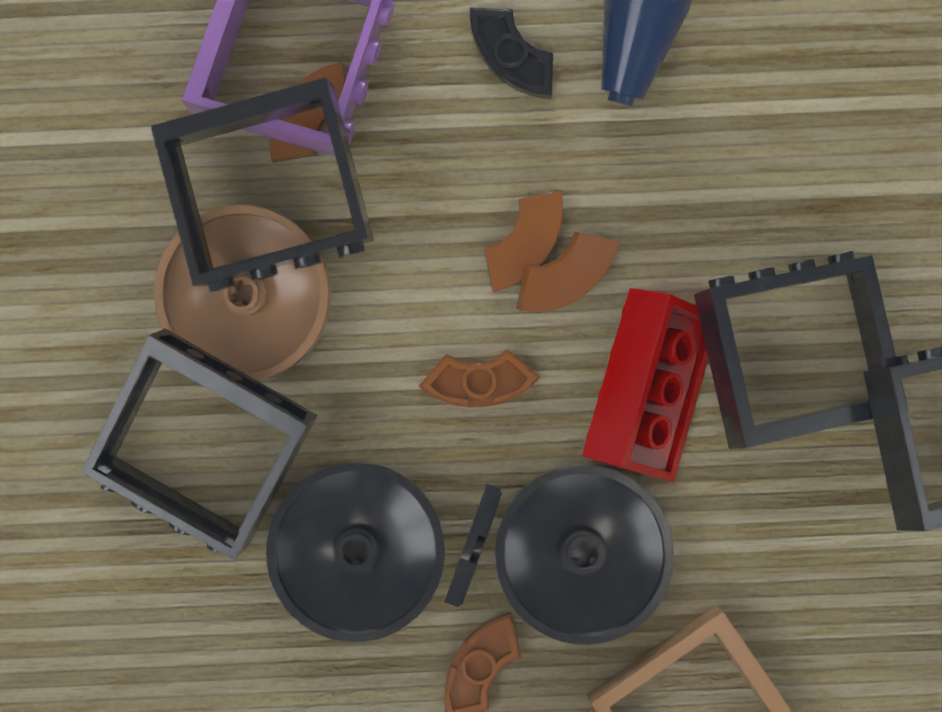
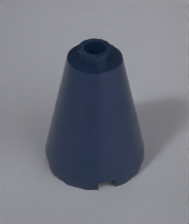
(635, 44)

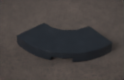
(509, 54)
(473, 546)

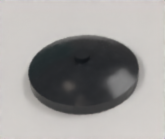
(355, 552)
(584, 554)

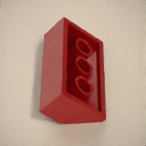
(649, 386)

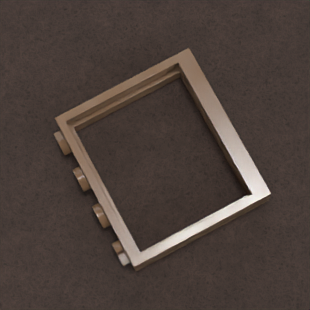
(673, 648)

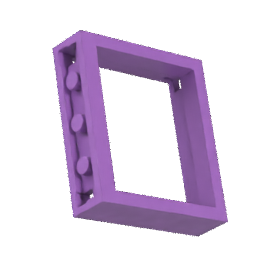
(218, 45)

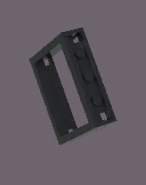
(239, 115)
(725, 359)
(226, 381)
(897, 440)

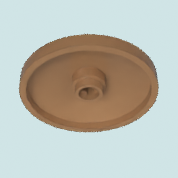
(258, 323)

